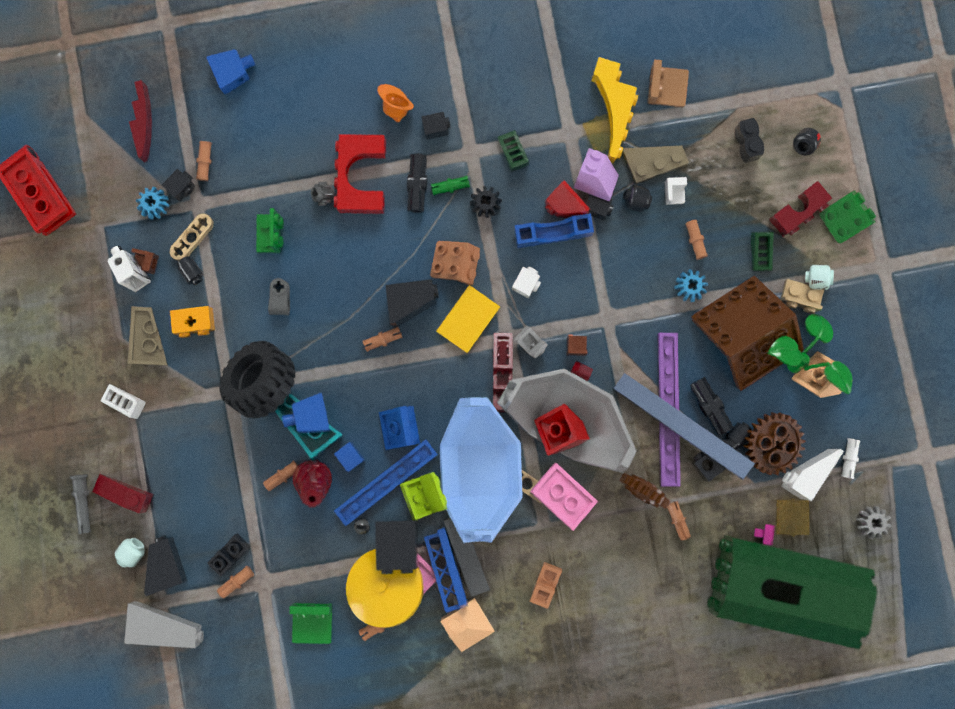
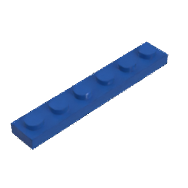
(385, 482)

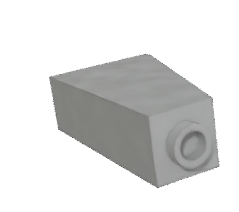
(159, 628)

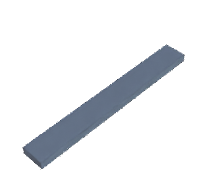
(684, 426)

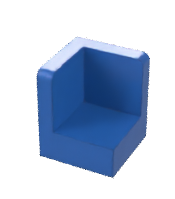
(349, 456)

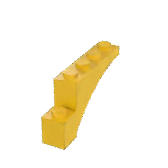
(618, 102)

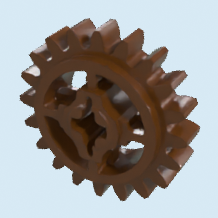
(644, 491)

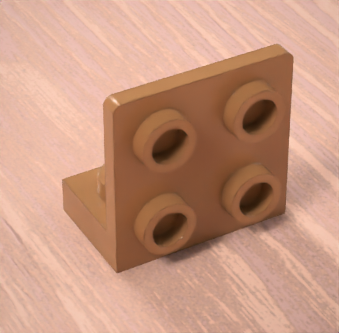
(667, 85)

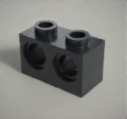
(714, 470)

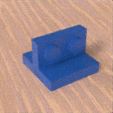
(399, 427)

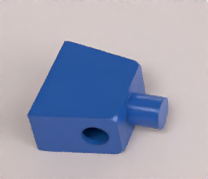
(230, 69)
(308, 415)

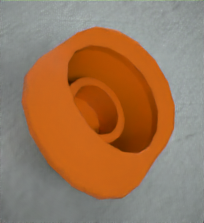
(394, 102)

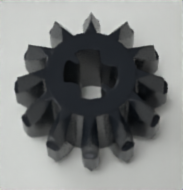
(487, 195)

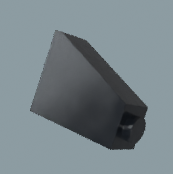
(163, 566)

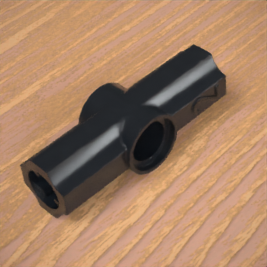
(417, 183)
(711, 406)

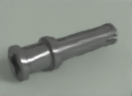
(80, 493)

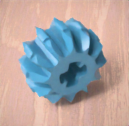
(155, 209)
(694, 292)

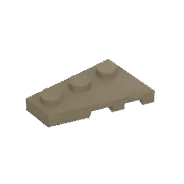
(653, 161)
(144, 339)

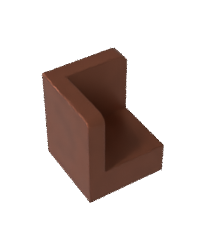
(147, 260)
(576, 345)

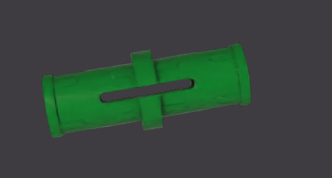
(450, 185)

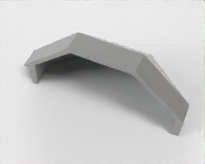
(540, 393)

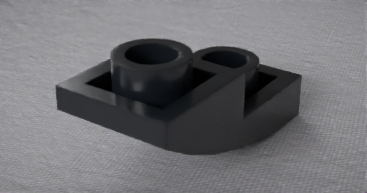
(228, 555)

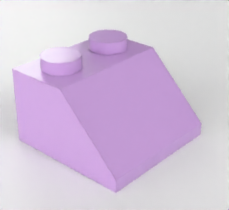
(597, 175)

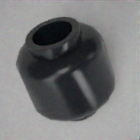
(806, 141)
(637, 198)

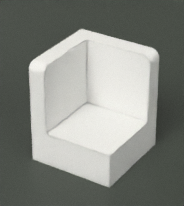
(675, 190)

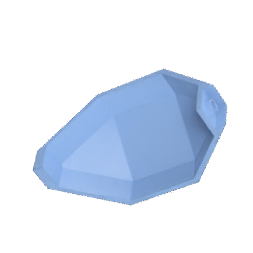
(480, 470)

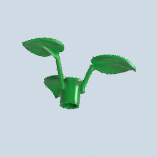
(787, 352)

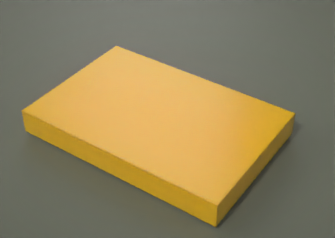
(468, 319)

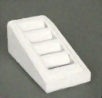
(133, 407)

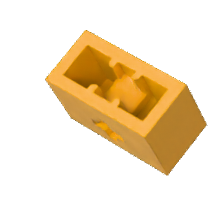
(181, 321)

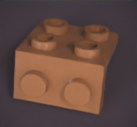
(455, 261)

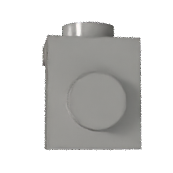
(531, 342)

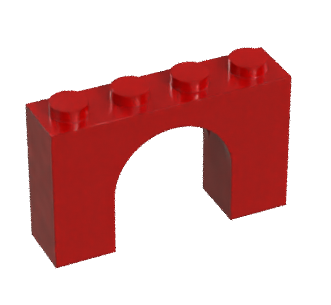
(351, 149)

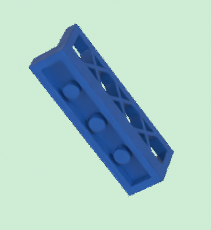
(453, 570)

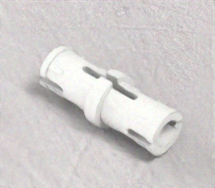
(850, 458)

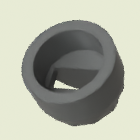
(362, 522)

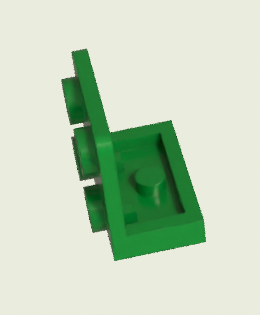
(847, 216)

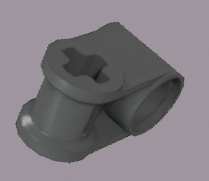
(279, 301)

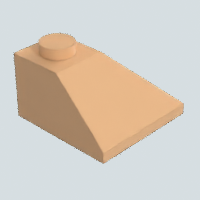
(815, 379)
(467, 625)

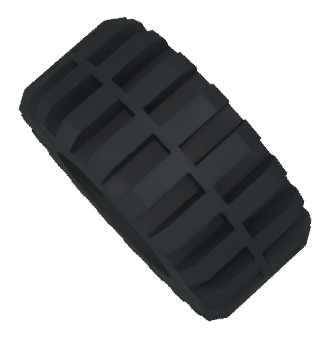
(257, 379)

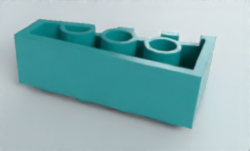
(314, 442)

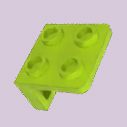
(424, 496)

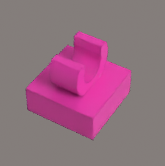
(767, 534)

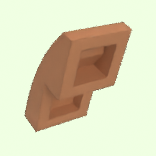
(545, 585)

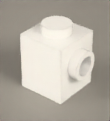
(527, 282)

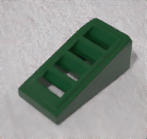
(520, 163)
(755, 243)

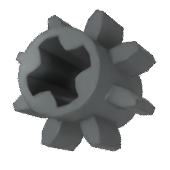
(322, 193)

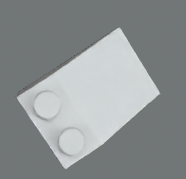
(808, 477)

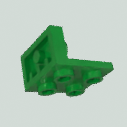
(269, 232)
(311, 623)

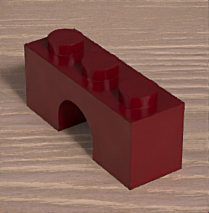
(813, 199)

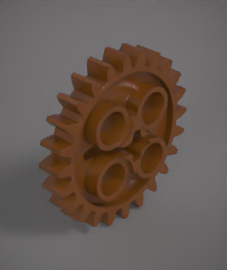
(774, 443)

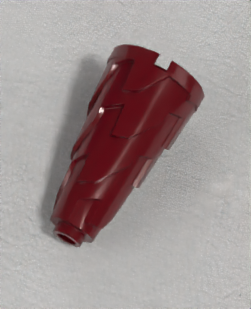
(312, 481)

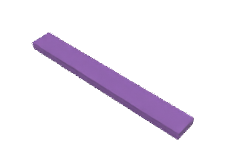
(668, 391)

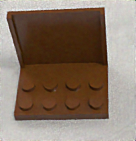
(746, 326)

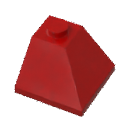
(565, 202)
(561, 430)

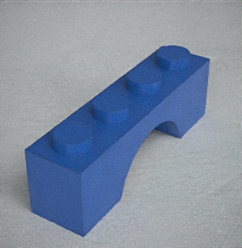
(568, 229)

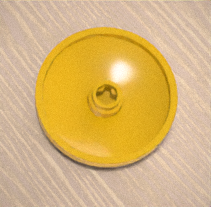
(382, 598)

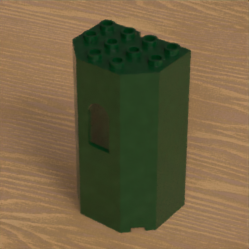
(833, 601)

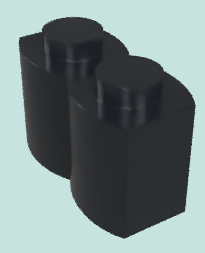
(748, 137)

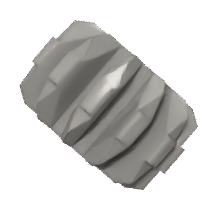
(881, 522)

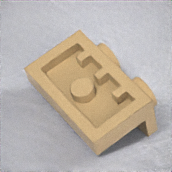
(801, 295)

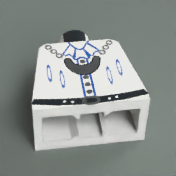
(127, 269)

